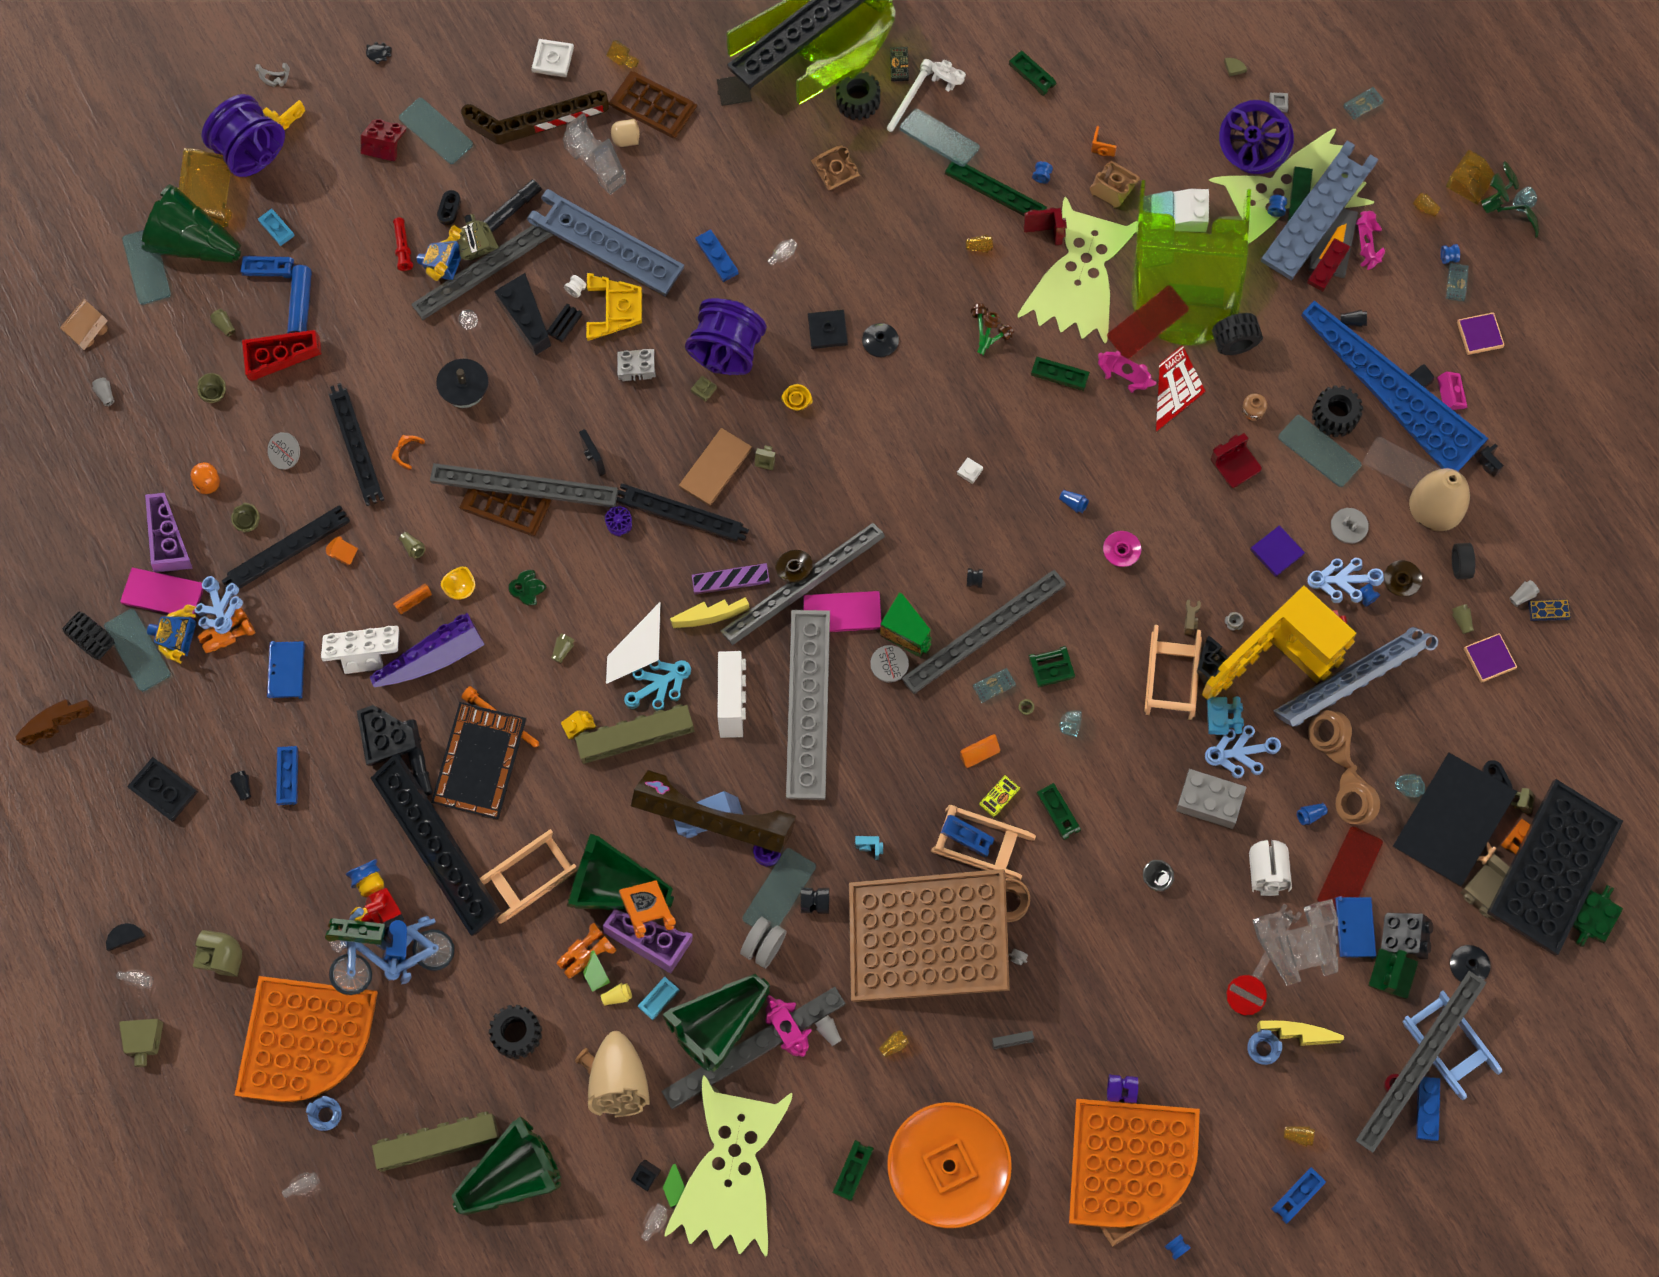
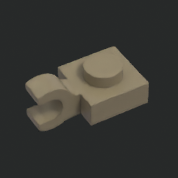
(1190, 620)

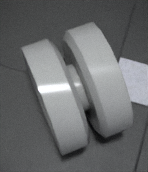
(763, 942)

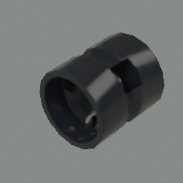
(815, 900)

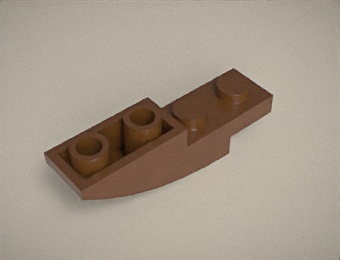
(46, 722)

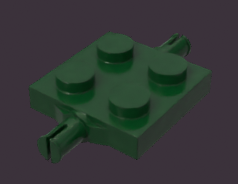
(1597, 916)

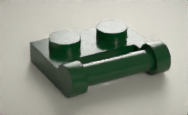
(1052, 672)

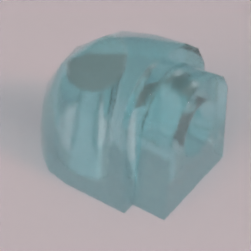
(1525, 197)
(1070, 722)
(1410, 785)

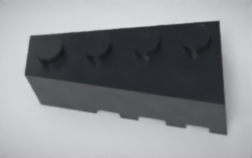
(521, 308)

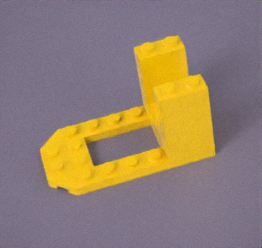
(1303, 631)

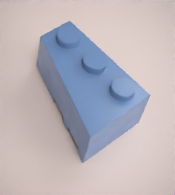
(721, 801)

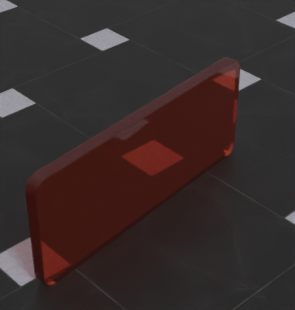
(1148, 322)
(1351, 866)

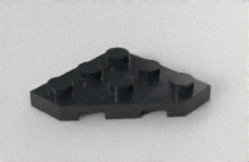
(384, 735)

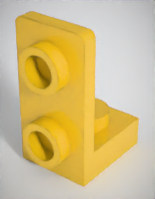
(288, 116)

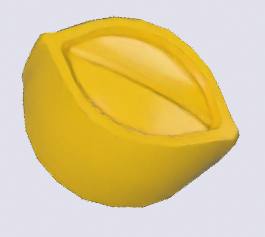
(797, 397)

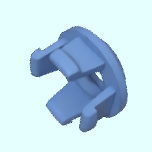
(1272, 1040)
(313, 1111)

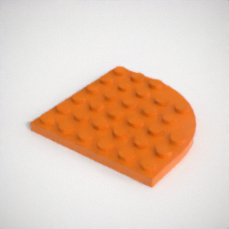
(302, 1039)
(1130, 1161)

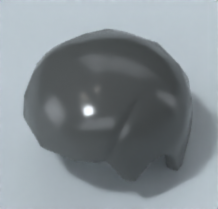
(1158, 875)

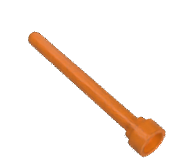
(471, 695)

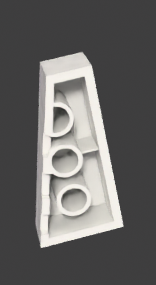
(731, 694)

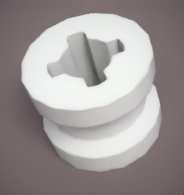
(575, 286)

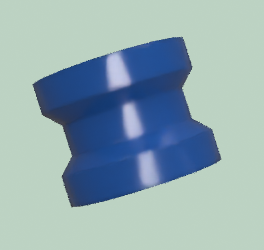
(1042, 172)
(1277, 205)
(1450, 254)
(1368, 595)
(1177, 1247)

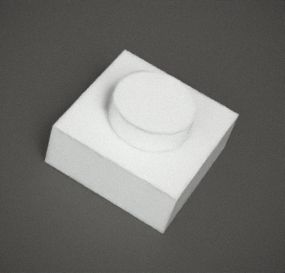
(970, 470)

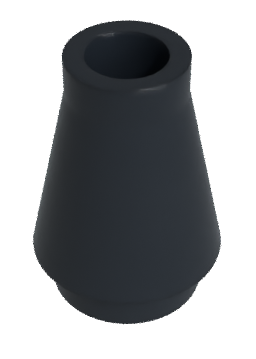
(1355, 318)
(241, 784)

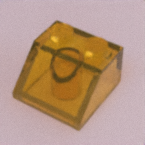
(1471, 177)

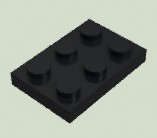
(162, 789)

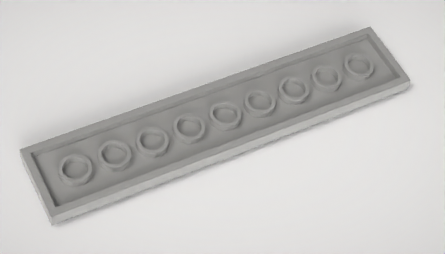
(808, 705)

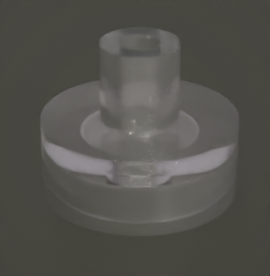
(468, 319)

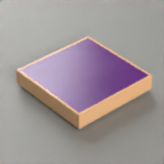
(1480, 333)
(1490, 657)

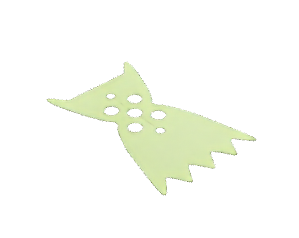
(1315, 156)
(1090, 301)
(706, 1200)

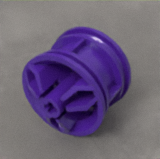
(243, 135)
(1256, 137)
(725, 336)

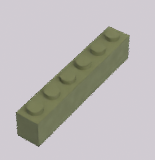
(634, 734)
(435, 1142)

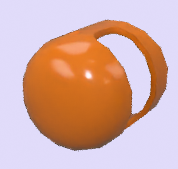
(205, 478)

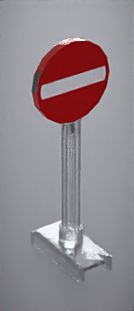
(1247, 993)

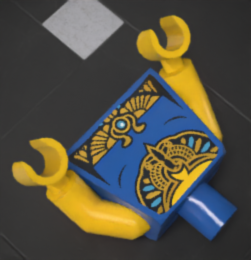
(442, 257)
(174, 633)

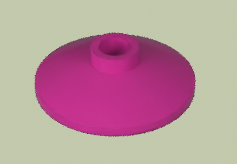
(1125, 541)

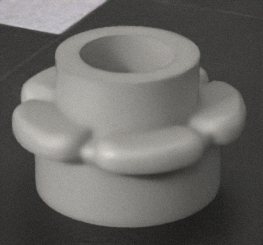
(1234, 616)
(1018, 957)

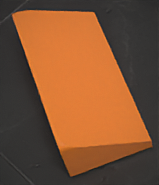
(412, 599)
(980, 751)

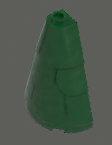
(186, 231)
(604, 873)
(717, 1020)
(509, 1172)

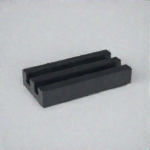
(572, 310)

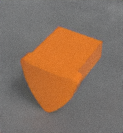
(341, 550)

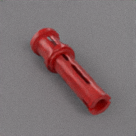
(402, 251)

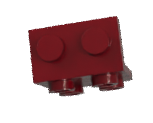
(381, 139)
(1046, 220)
(1235, 461)

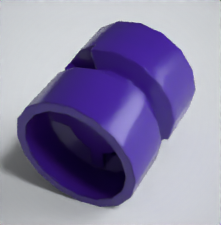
(1115, 1091)

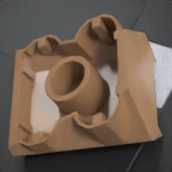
(835, 167)
(1114, 184)
(84, 325)

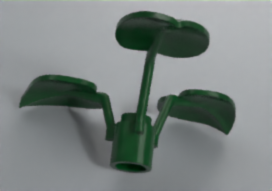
(1495, 201)

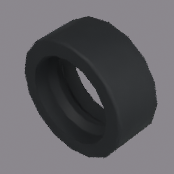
(1463, 561)

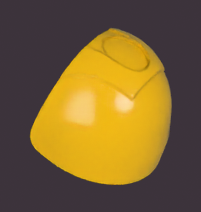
(458, 583)

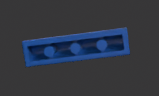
(299, 299)

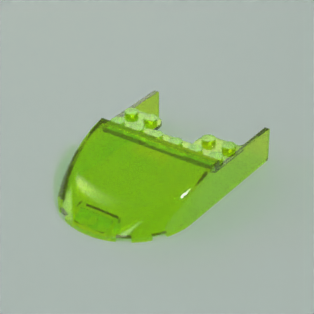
(836, 53)
(1199, 266)

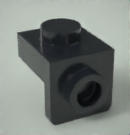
(1489, 461)

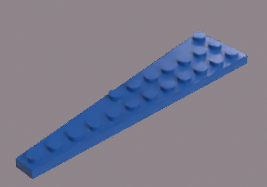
(1426, 418)

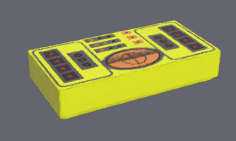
(999, 796)

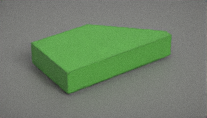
(595, 973)
(673, 1186)

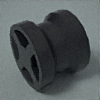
(974, 577)

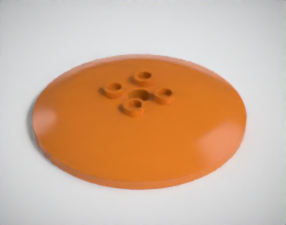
(957, 1135)

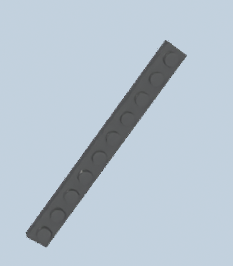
(481, 270)
(524, 485)
(794, 590)
(983, 632)
(753, 1048)
(1420, 1061)

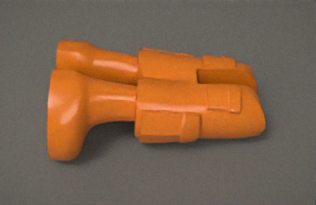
(214, 640)
(580, 954)

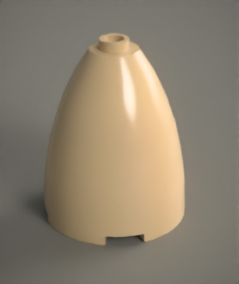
(1440, 499)
(617, 1078)

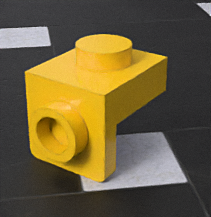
(577, 723)

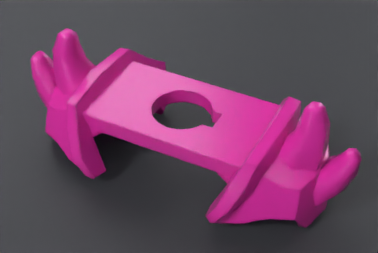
(1367, 225)
(1114, 362)
(795, 1041)

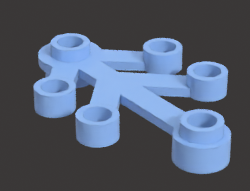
(1343, 578)
(223, 621)
(1239, 752)

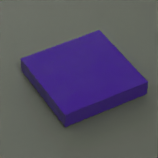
(1277, 551)

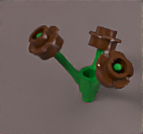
(991, 320)

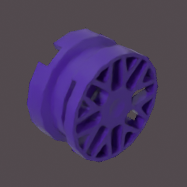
(618, 521)
(765, 856)

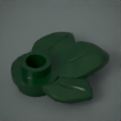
(529, 587)

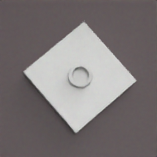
(552, 58)

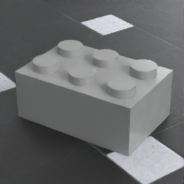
(1211, 799)

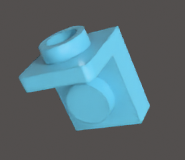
(865, 843)

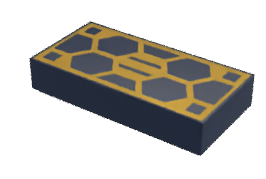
(1549, 610)

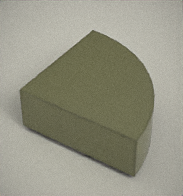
(1234, 66)

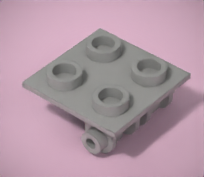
(635, 363)

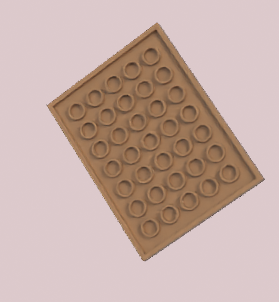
(928, 936)

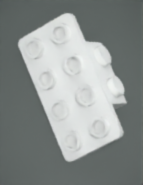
(360, 649)

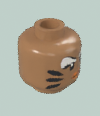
(1254, 407)

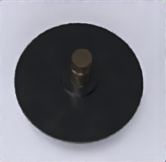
(462, 382)

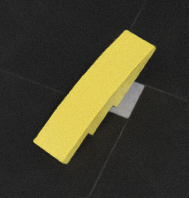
(705, 615)
(1306, 1033)

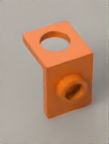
(1102, 148)

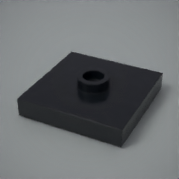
(827, 329)
(591, 452)

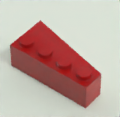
(278, 352)

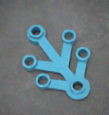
(659, 682)

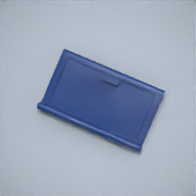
(289, 669)
(1359, 927)

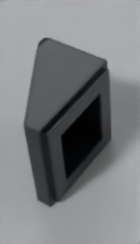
(1423, 376)
(645, 1175)

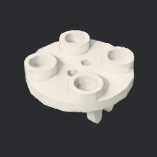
(948, 73)

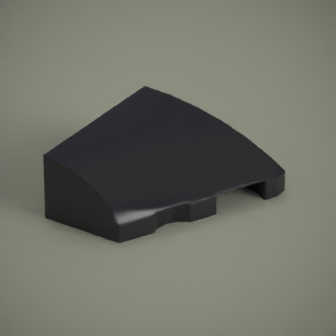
(1210, 660)

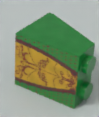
(906, 627)

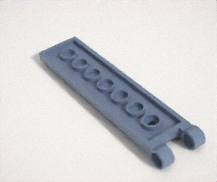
(1317, 213)
(608, 243)
(1354, 676)

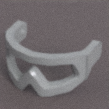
(262, 73)

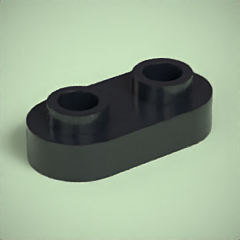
(449, 209)
(1500, 773)

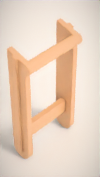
(1178, 650)
(1005, 850)
(505, 889)

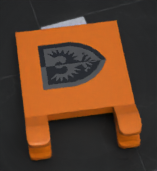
(646, 904)

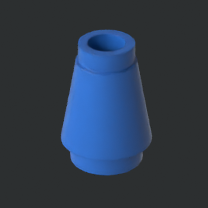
(1074, 501)
(1311, 813)

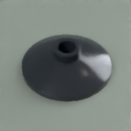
(880, 347)
(1460, 966)

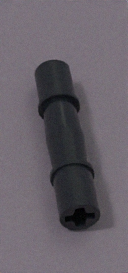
(512, 205)
(418, 763)

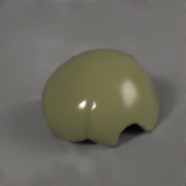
(211, 388)
(245, 517)

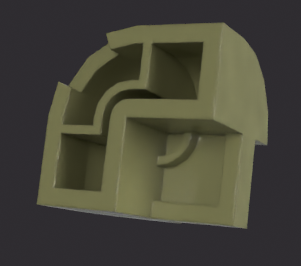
(218, 953)

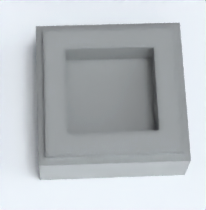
(1279, 100)

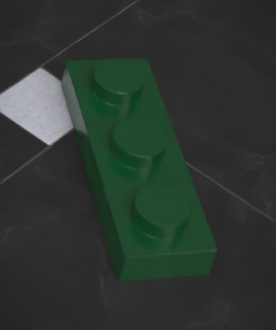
(1060, 373)

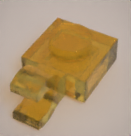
(619, 54)

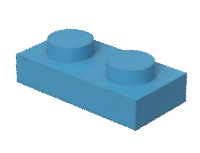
(276, 227)

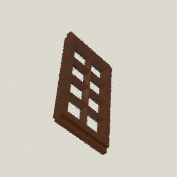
(625, 88)
(531, 529)

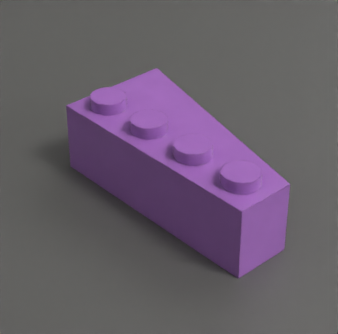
(165, 542)
(658, 944)

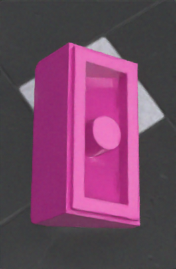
(1452, 390)

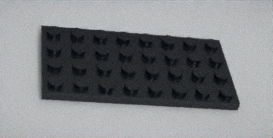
(1555, 867)

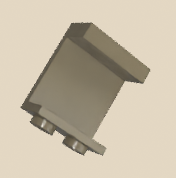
(1485, 885)

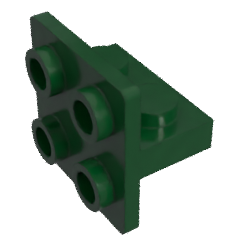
(1393, 973)

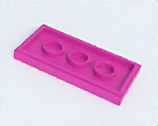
(160, 592)
(848, 610)

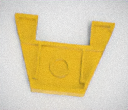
(622, 306)

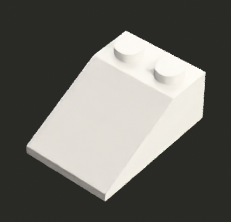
(1191, 210)

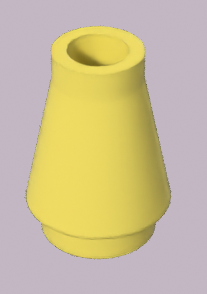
(618, 994)

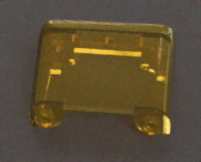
(206, 183)

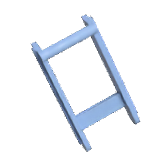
(1465, 1066)

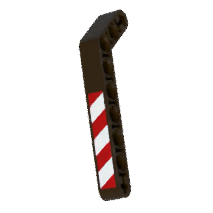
(475, 117)

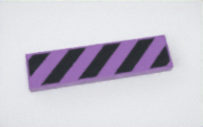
(730, 579)

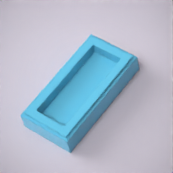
(658, 998)

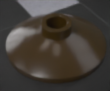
(794, 560)
(1402, 570)

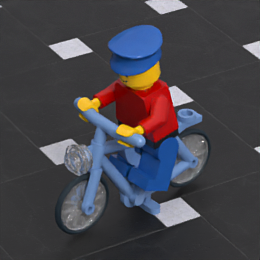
(431, 949)

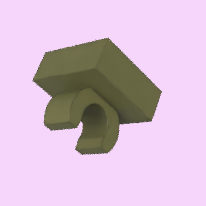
(703, 388)
(765, 458)
(1525, 802)

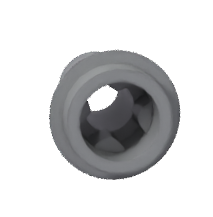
(103, 391)
(1525, 592)
(828, 1030)

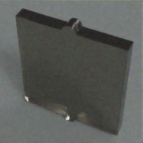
(733, 91)

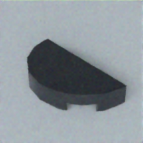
(123, 935)

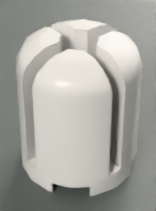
(1270, 867)

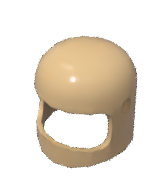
(625, 133)

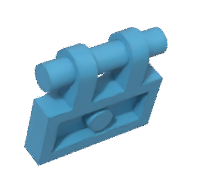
(1218, 715)

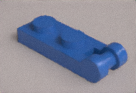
(267, 266)
(967, 835)
(1299, 1194)

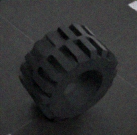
(858, 107)
(1237, 334)
(1343, 399)
(88, 635)
(503, 1020)

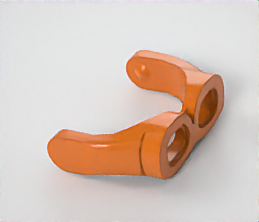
(403, 440)

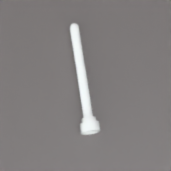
(926, 69)

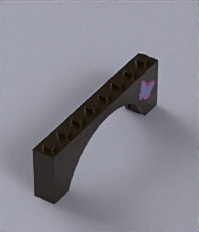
(764, 830)

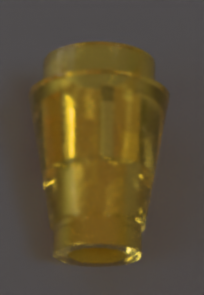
(1426, 204)
(980, 243)
(895, 1043)
(1300, 1134)

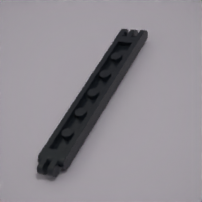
(355, 444)
(681, 513)
(287, 548)

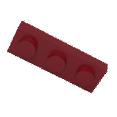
(1328, 264)

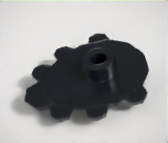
(378, 52)

